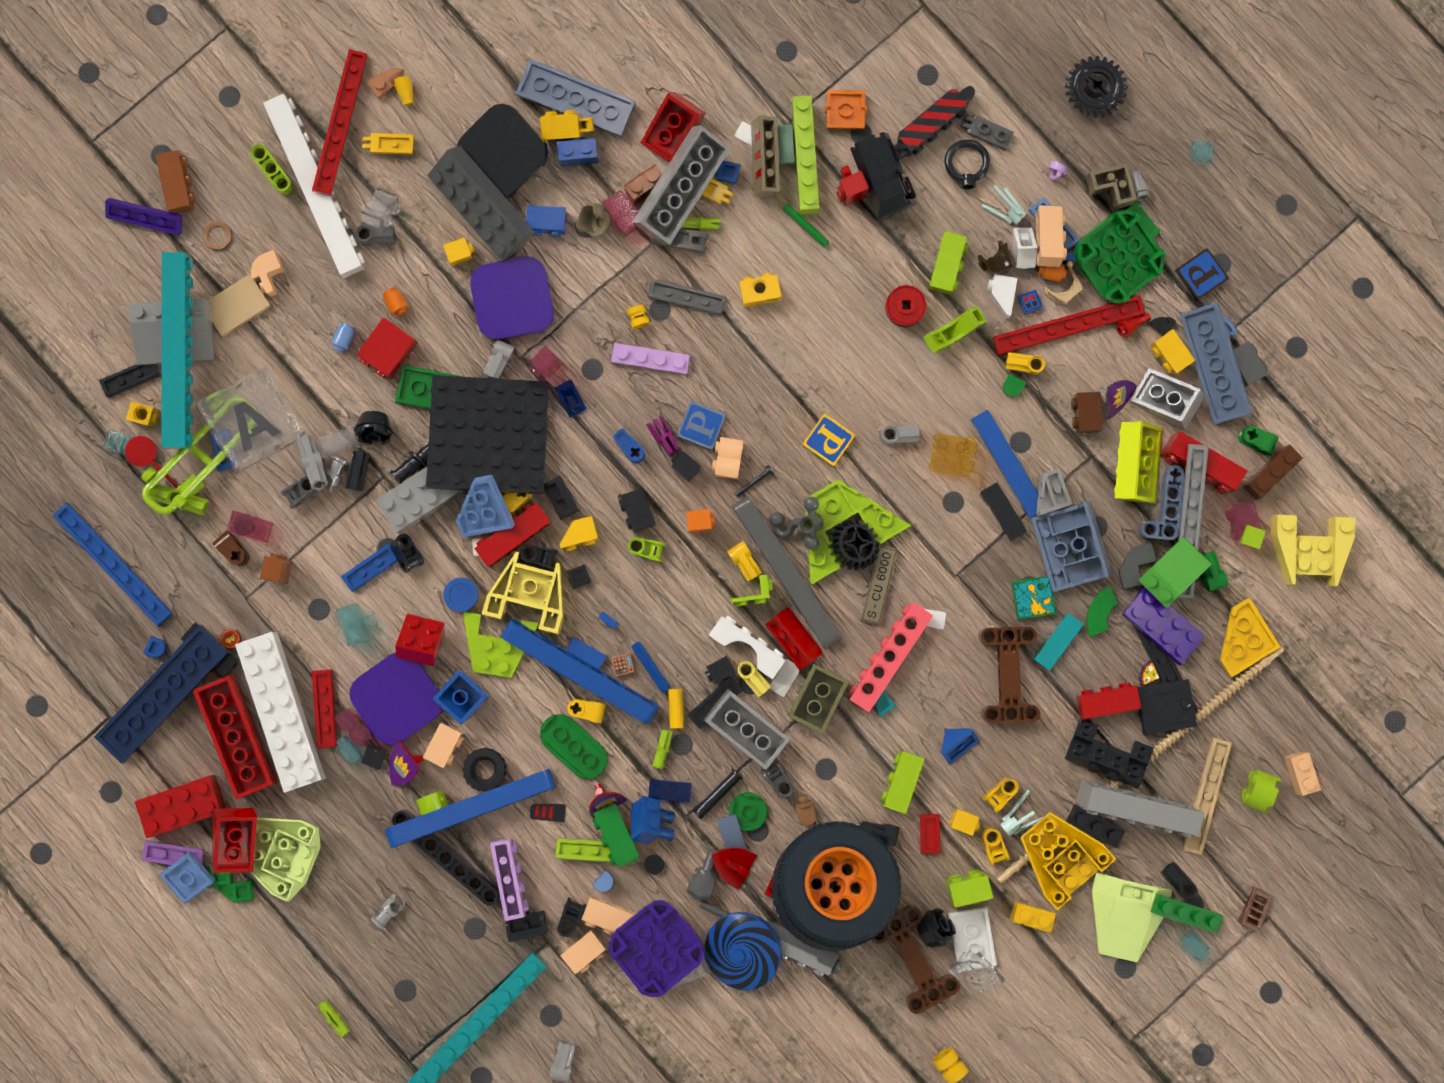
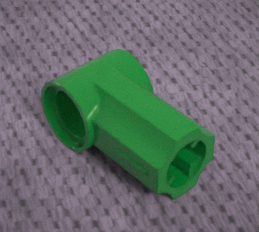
(1214, 577)

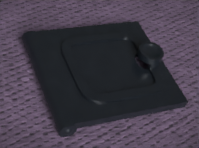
(1162, 707)

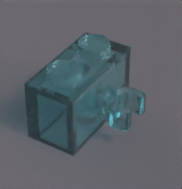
(354, 624)

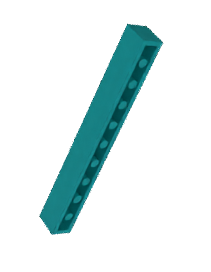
(176, 351)
(480, 1020)

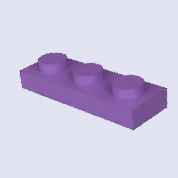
(168, 853)

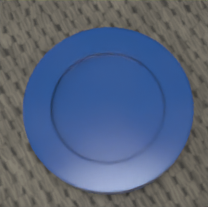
(461, 595)

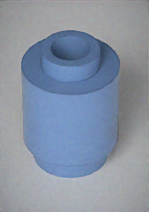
(343, 337)

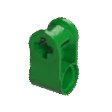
(1261, 441)

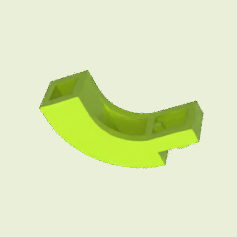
(955, 330)

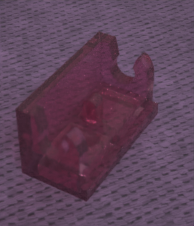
(250, 526)

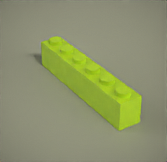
(805, 155)

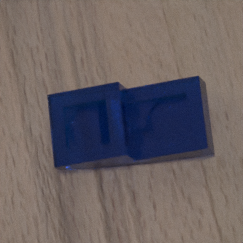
(670, 790)

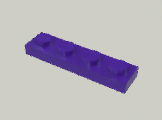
(143, 216)

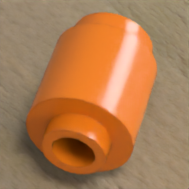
(1052, 273)
(395, 302)

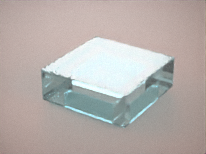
(1201, 151)

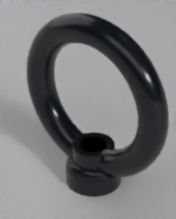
(967, 181)

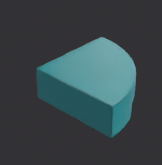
(884, 704)

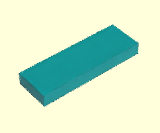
(1058, 641)

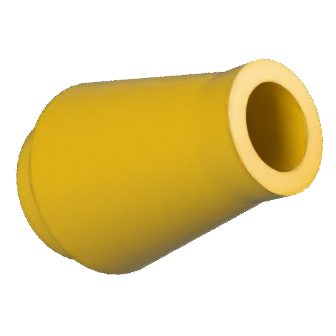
(404, 89)

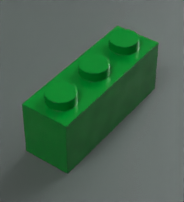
(615, 836)

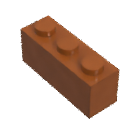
(175, 182)

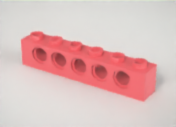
(921, 619)

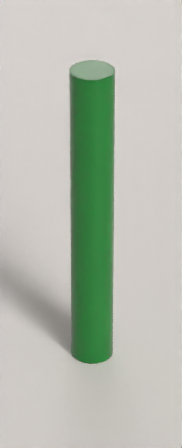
(805, 225)

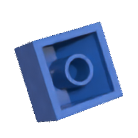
(461, 697)

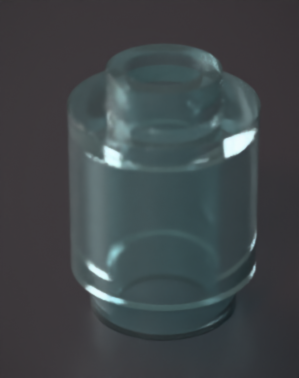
(348, 750)
(1195, 946)

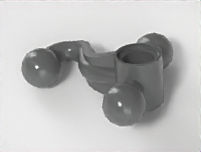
(811, 541)

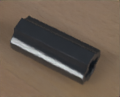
(358, 470)

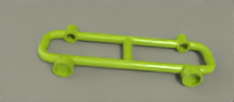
(153, 477)

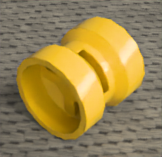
(638, 316)

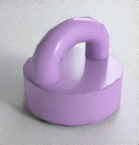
(1058, 168)

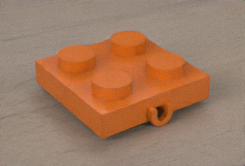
(845, 110)

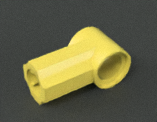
(754, 679)

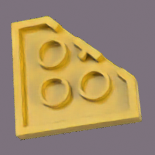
(1245, 638)

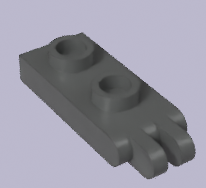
(987, 131)

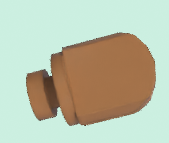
(805, 810)

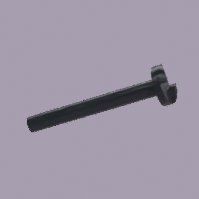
(756, 480)

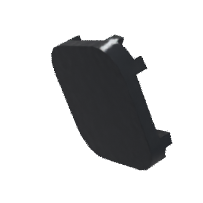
(505, 148)

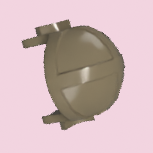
(593, 220)

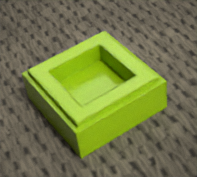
(1252, 537)

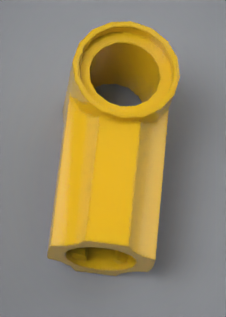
(1022, 363)
(742, 558)

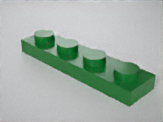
(1186, 913)

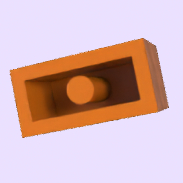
(700, 521)

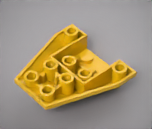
(1063, 857)

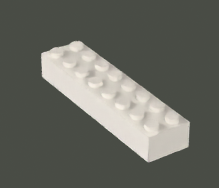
(280, 711)

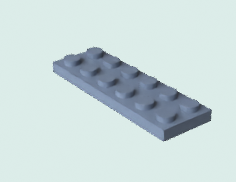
(565, 92)
(1216, 363)

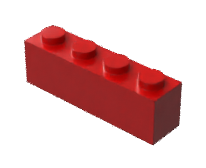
(506, 541)

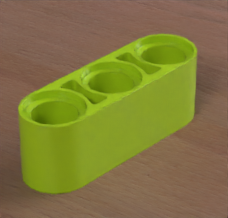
(266, 163)

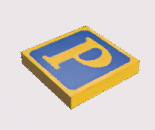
(828, 440)

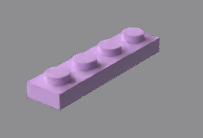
(650, 358)

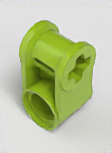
(648, 548)

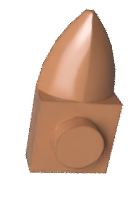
(384, 82)

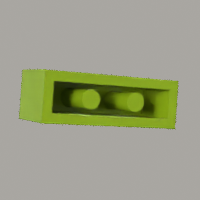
(948, 263)
(902, 781)

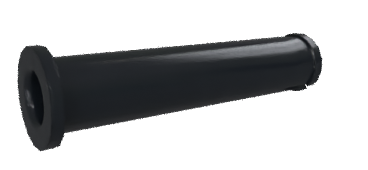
(718, 793)

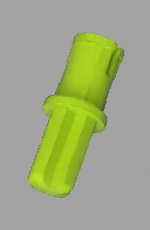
(701, 223)
(662, 749)

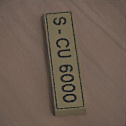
(879, 585)

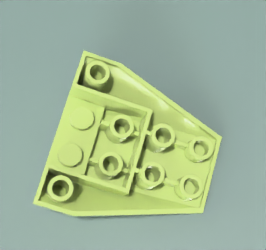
(284, 855)
(1124, 915)

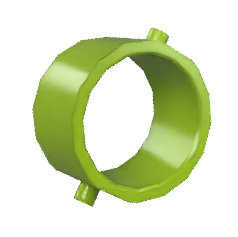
(432, 802)

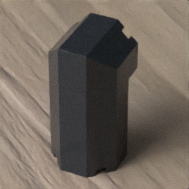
(883, 174)

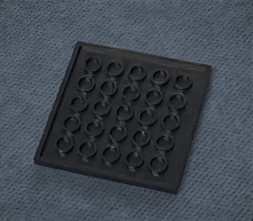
(487, 430)

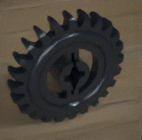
(1084, 72)

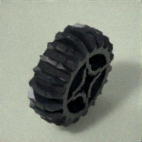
(855, 530)

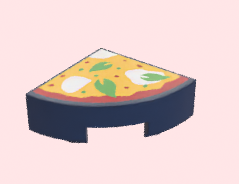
(1148, 673)

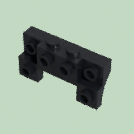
(1108, 759)

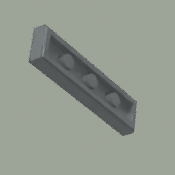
(686, 297)

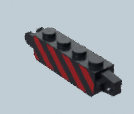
(932, 121)

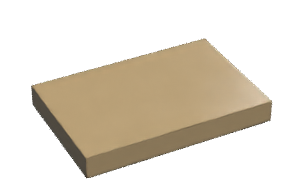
(237, 305)

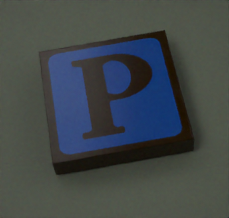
(1201, 274)

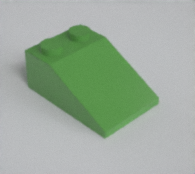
(1175, 572)

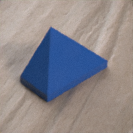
(957, 742)

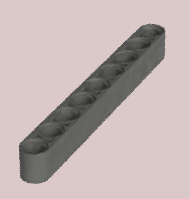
(786, 572)

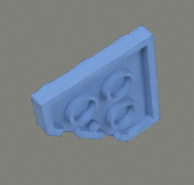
(484, 509)

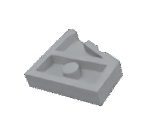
(1052, 493)

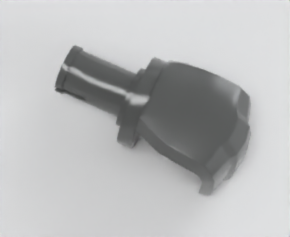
(704, 881)

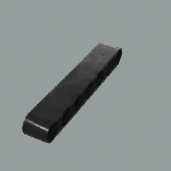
(451, 867)

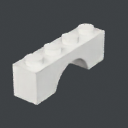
(768, 661)

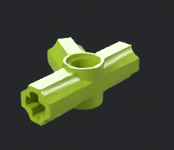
(165, 495)

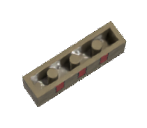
(765, 156)

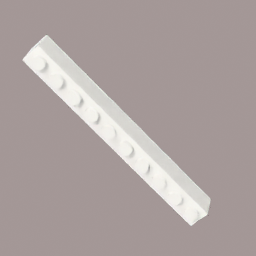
(305, 167)

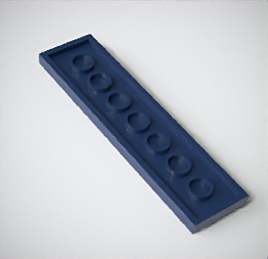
(161, 694)

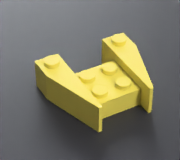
(1312, 553)
(528, 588)

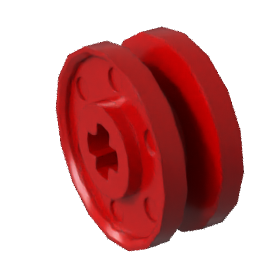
(906, 317)

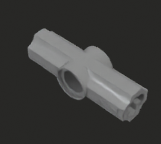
(312, 462)

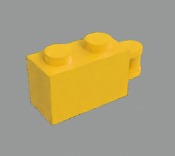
(564, 125)

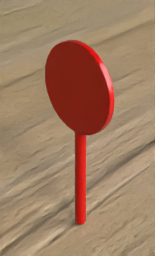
(142, 452)

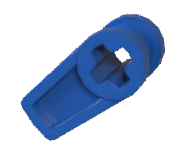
(628, 444)

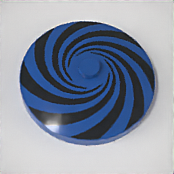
(743, 951)

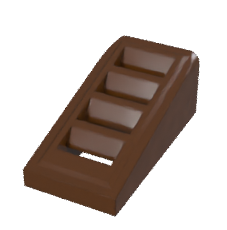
(1261, 911)

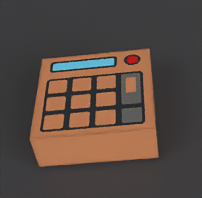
(623, 664)

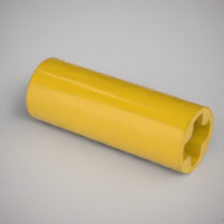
(676, 708)

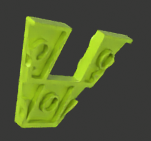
(836, 505)

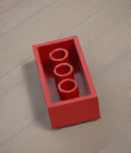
(1220, 471)
(179, 806)

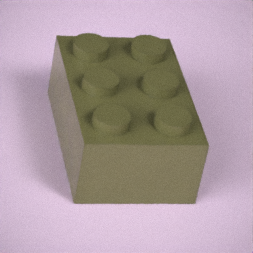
(818, 698)

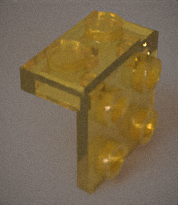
(953, 454)

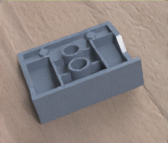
(1073, 532)

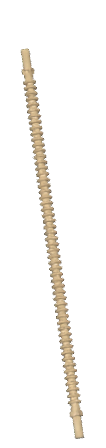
(1264, 662)

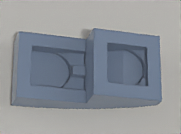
(731, 832)

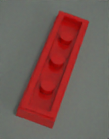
(324, 708)

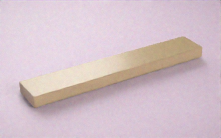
(1208, 791)

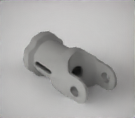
(335, 471)
(387, 912)

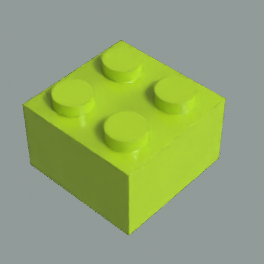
(968, 888)

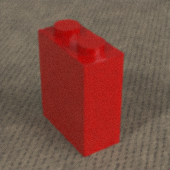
(386, 349)

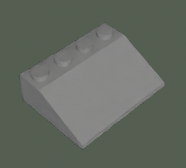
(146, 331)

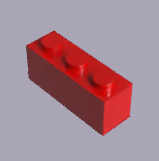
(1108, 700)

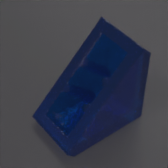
(570, 398)

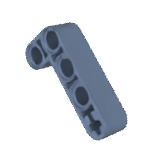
(1167, 502)

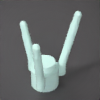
(1015, 213)
(1011, 825)

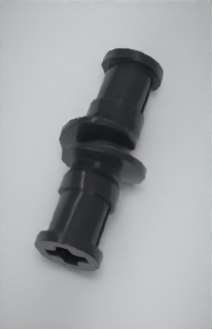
(411, 465)

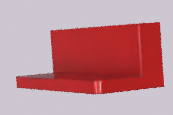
(794, 638)

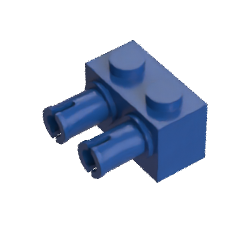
(646, 821)

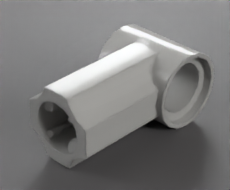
(501, 355)
(901, 434)
(562, 1066)

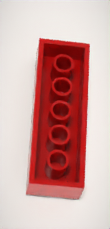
(235, 736)

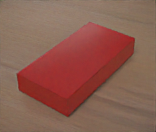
(930, 833)

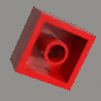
(420, 640)

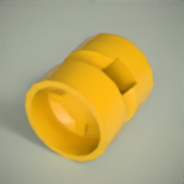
(947, 1062)

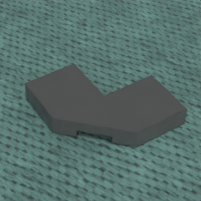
(1129, 570)

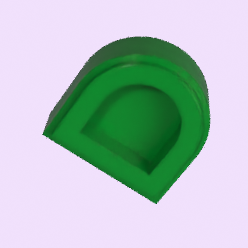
(1013, 386)

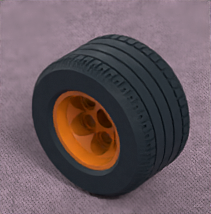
(871, 869)

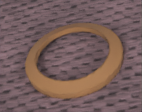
(207, 229)

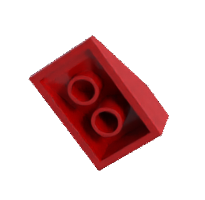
(671, 125)
(233, 840)

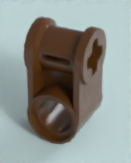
(229, 546)

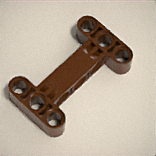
(1009, 675)
(916, 962)

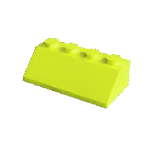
(1138, 462)

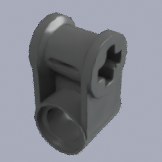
(297, 492)
(777, 778)

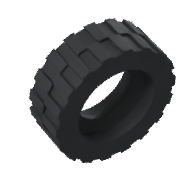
(484, 784)

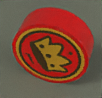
(230, 638)

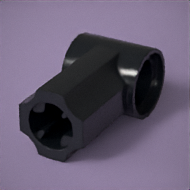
(886, 832)
(1178, 880)

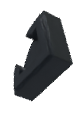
(1162, 324)

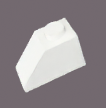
(1024, 248)
(1002, 293)

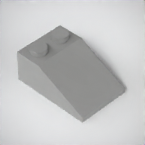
(1168, 398)

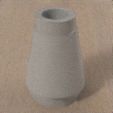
(1140, 186)

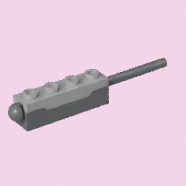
(822, 961)

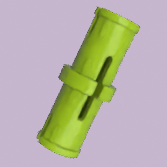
(333, 1018)

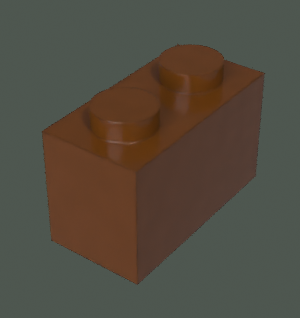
(1087, 412)

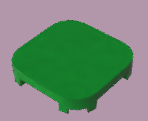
(1119, 256)

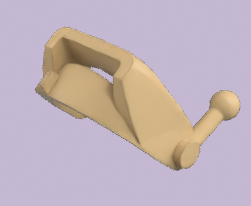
(1066, 296)

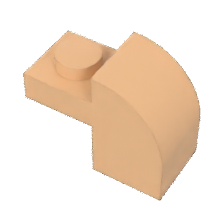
(264, 268)

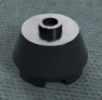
(373, 427)
(935, 929)

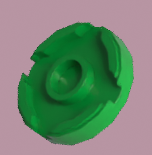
(749, 810)

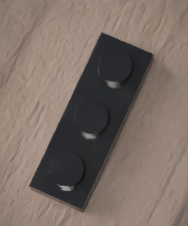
(1095, 826)

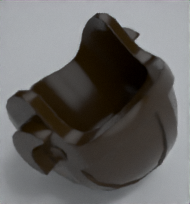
(998, 263)

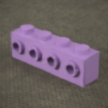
(508, 878)

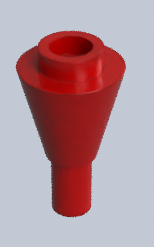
(1128, 326)

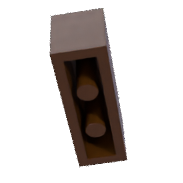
(1272, 472)

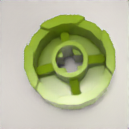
(1260, 791)

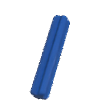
(650, 667)

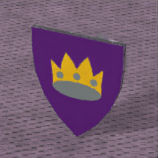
(1117, 396)

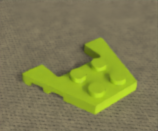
(490, 653)

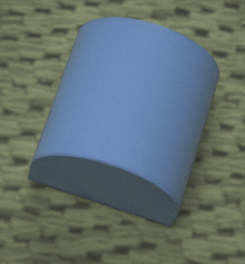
(604, 881)

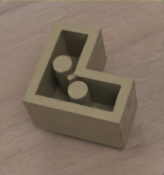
(1115, 181)

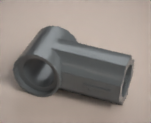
(375, 237)

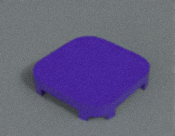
(512, 298)
(395, 699)
(656, 948)

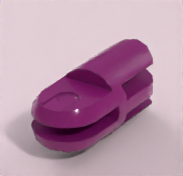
(664, 437)

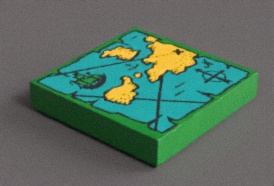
(1033, 597)

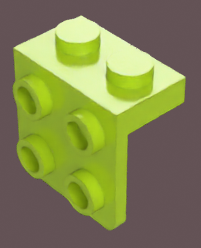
(765, 586)

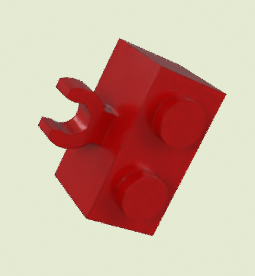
(851, 187)

